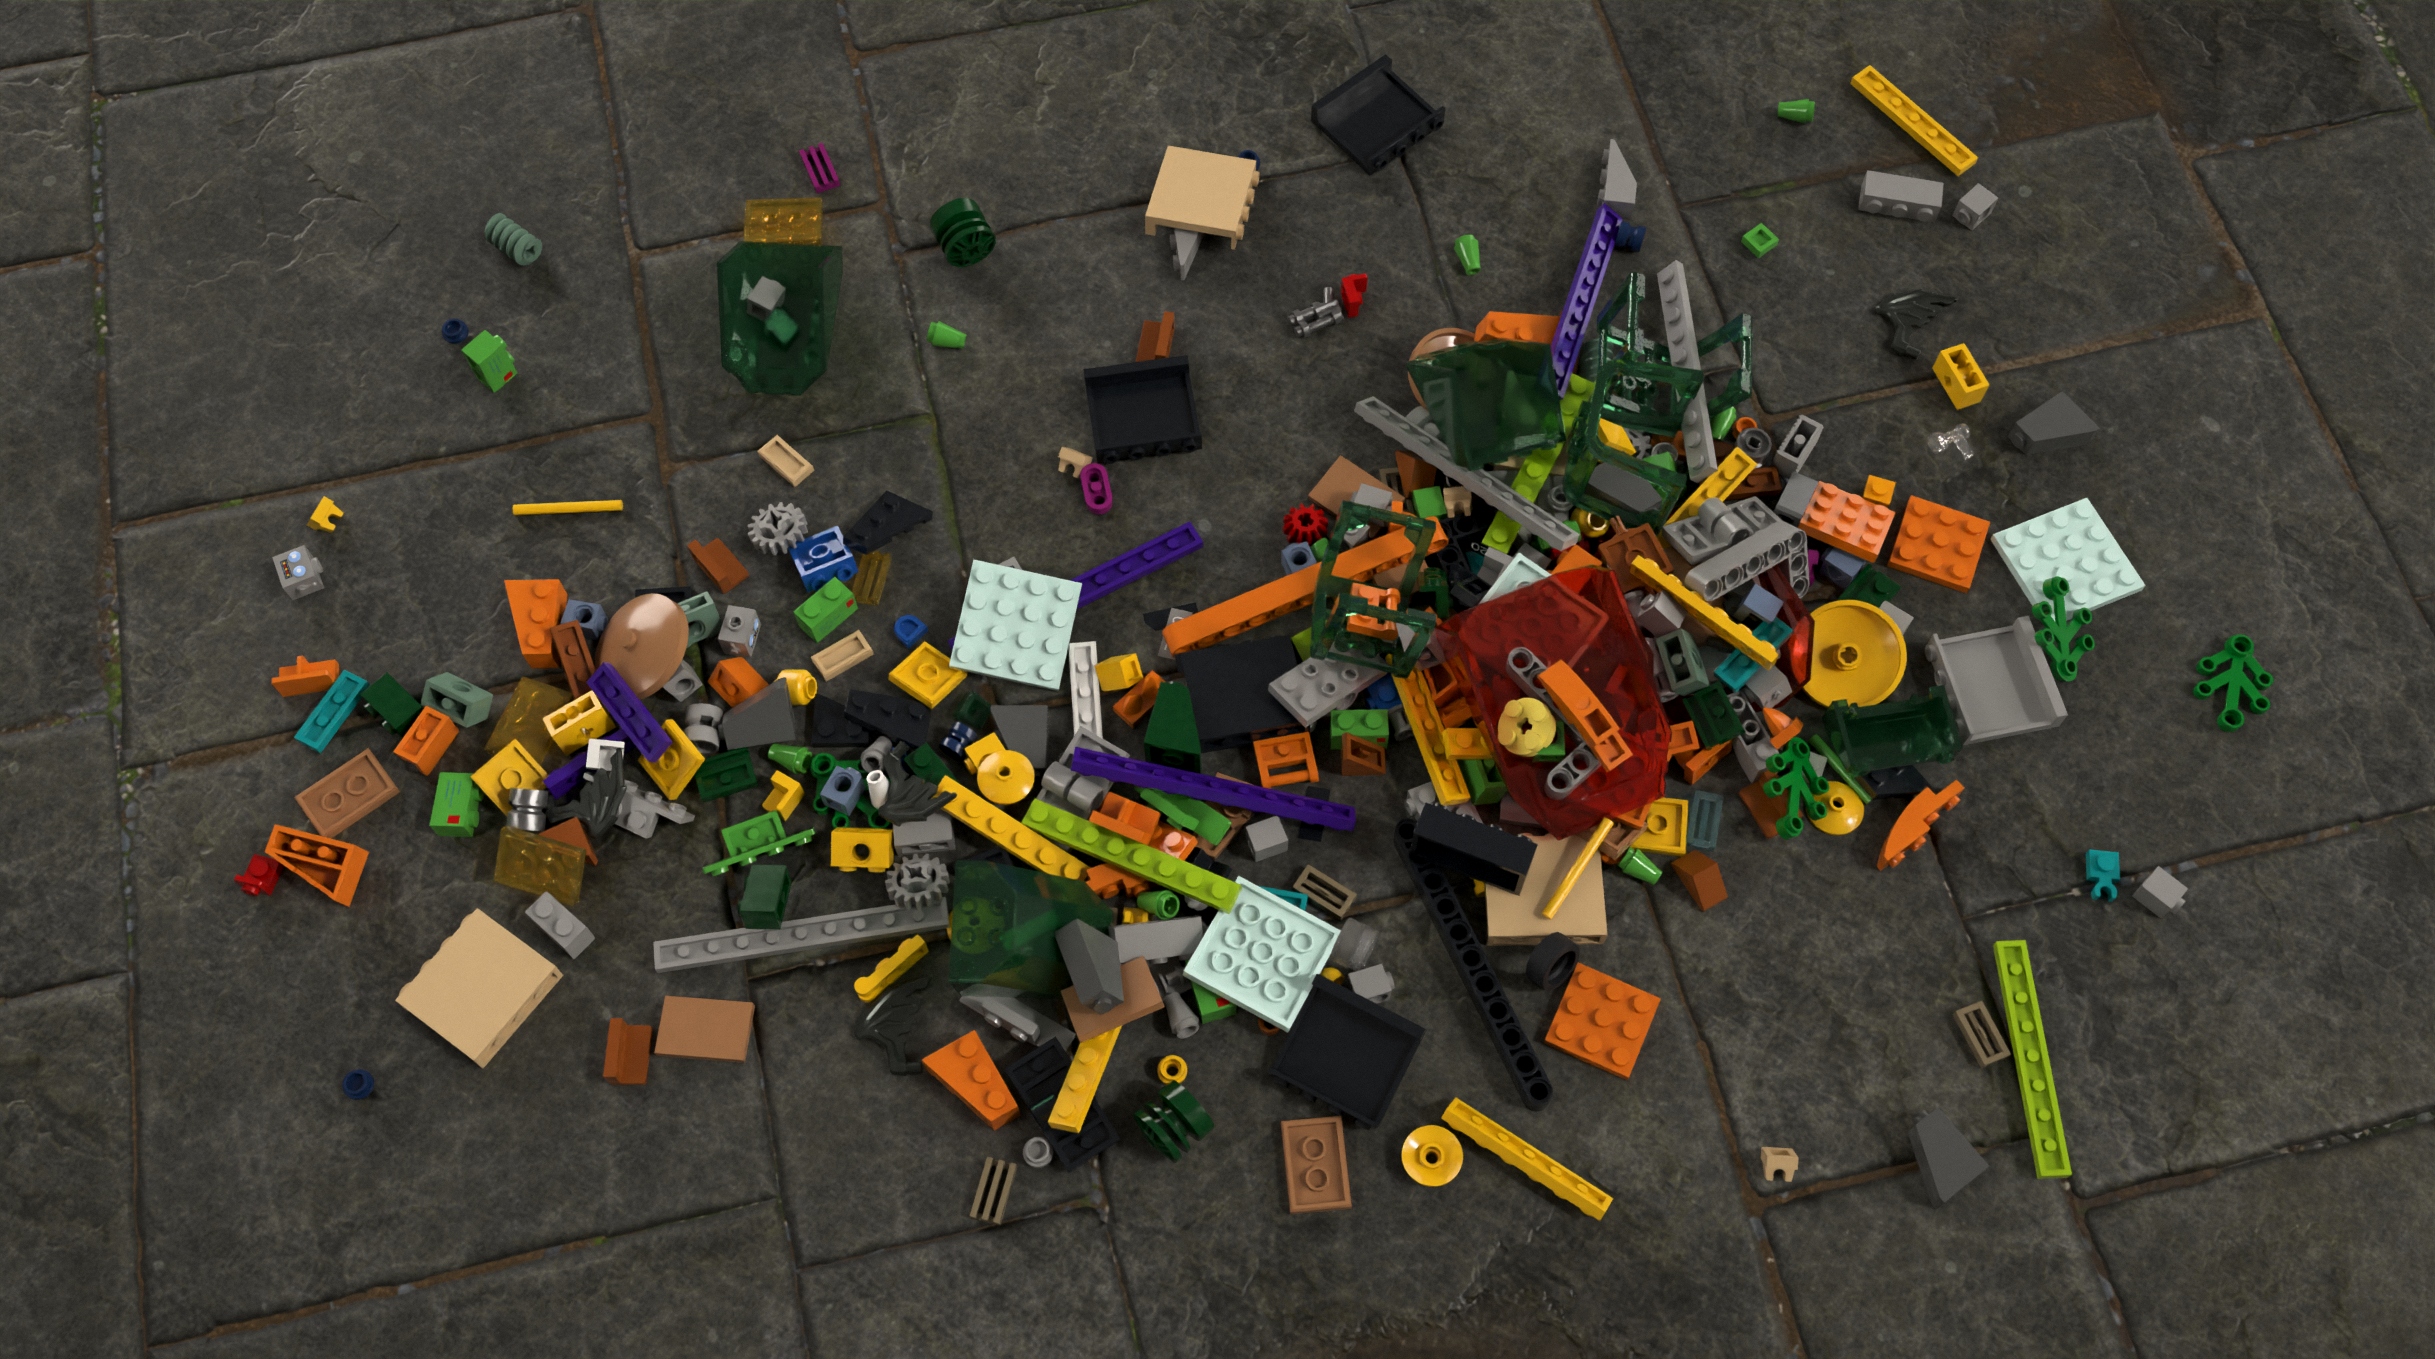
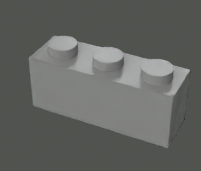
(1901, 196)
(1158, 939)

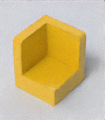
(1119, 672)
(784, 796)

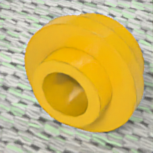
(1172, 1061)

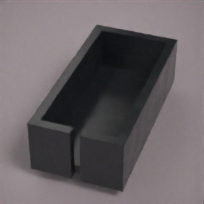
(1472, 848)

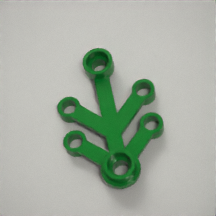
(2063, 663)
(2235, 679)
(1797, 754)
(822, 778)

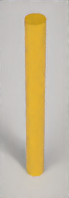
(568, 507)
(1577, 868)

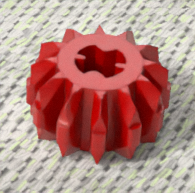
(1297, 519)

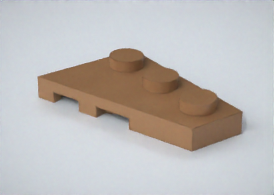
(1238, 817)

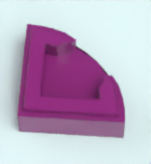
(1812, 560)

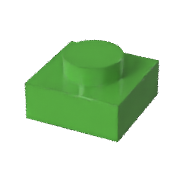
(1759, 240)

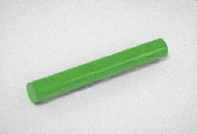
(1835, 762)

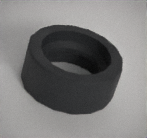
(1552, 961)

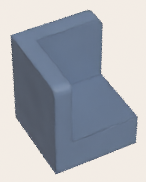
(1759, 603)

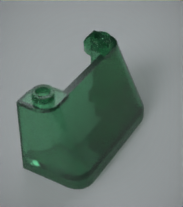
(1893, 732)

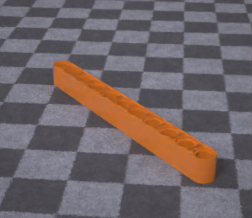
(1290, 592)

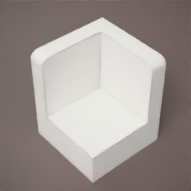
(600, 753)

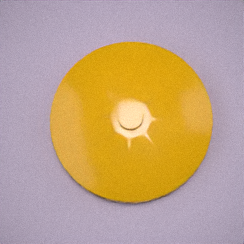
(1855, 654)

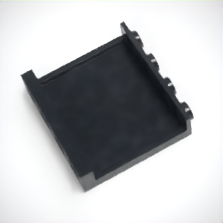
(1375, 116)
(1142, 409)
(1233, 696)
(1347, 1052)

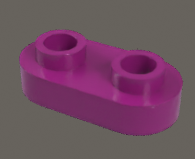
(1096, 490)

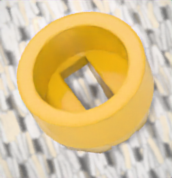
(1333, 975)

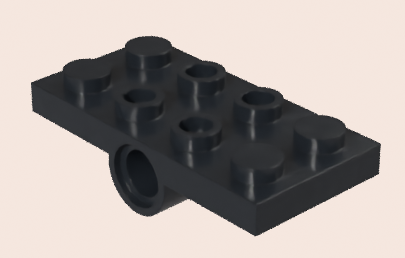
(1039, 1081)

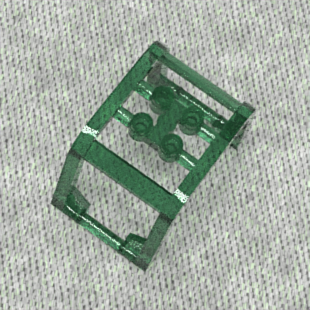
(1634, 345)
(1586, 447)
(1420, 533)

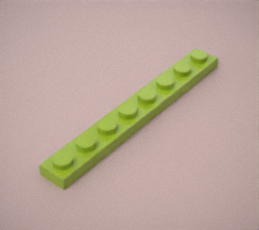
(1538, 467)
(1132, 856)
(2032, 1060)

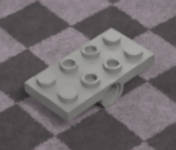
(1717, 528)
(1323, 685)
(1074, 791)

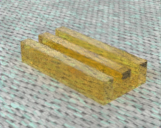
(875, 557)

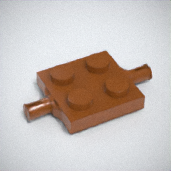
(1625, 547)

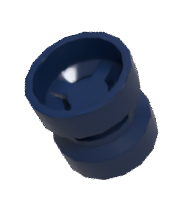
(1630, 236)
(958, 739)

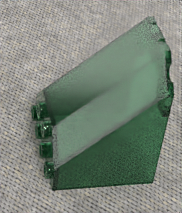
(811, 299)
(1491, 399)
(1008, 928)

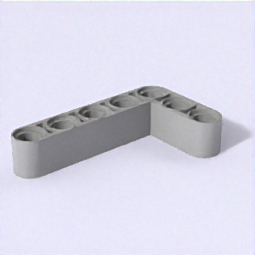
(1773, 545)
(1565, 769)

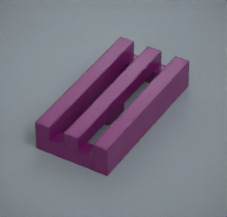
(813, 153)

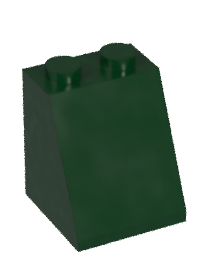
(1172, 730)

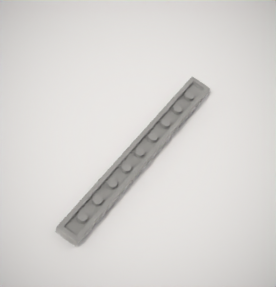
(1684, 354)
(1478, 481)
(798, 935)

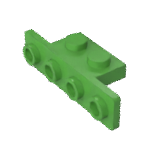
(1187, 813)
(756, 837)

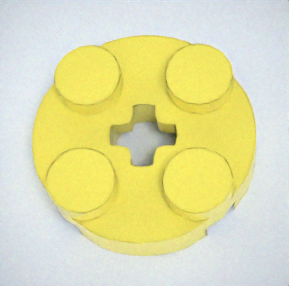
(1533, 740)

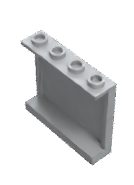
(1996, 682)

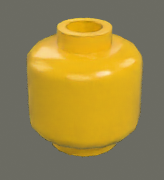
(1589, 524)
(800, 684)

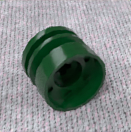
(962, 232)
(1173, 1121)

